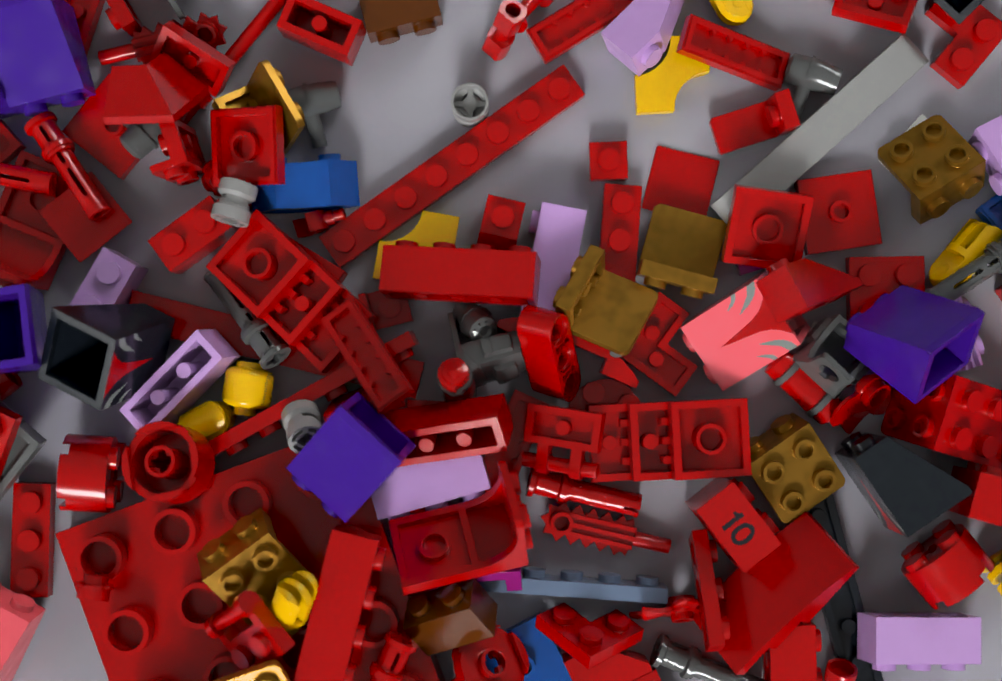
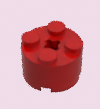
(163, 443)
(90, 473)
(946, 564)

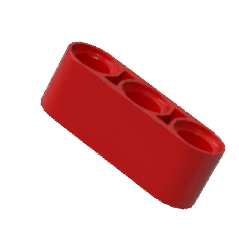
(549, 352)

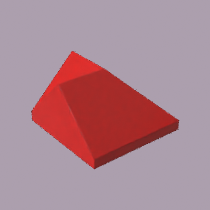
(151, 92)

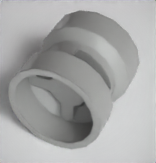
(470, 97)
(233, 204)
(301, 422)

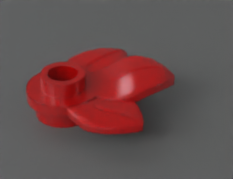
(870, 396)
(679, 608)

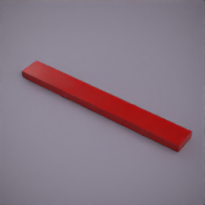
(192, 317)

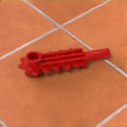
(143, 42)
(603, 531)

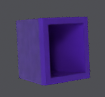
(42, 56)
(21, 329)
(914, 339)
(350, 457)

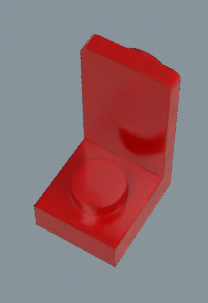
(755, 123)

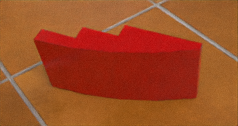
(283, 287)
(674, 440)
(781, 591)

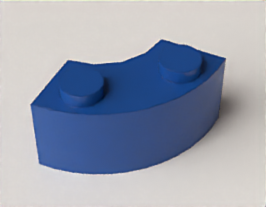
(312, 187)

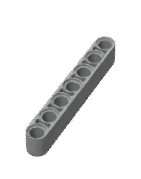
(832, 121)

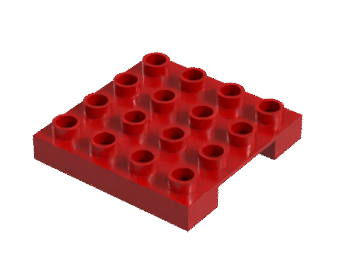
(159, 599)

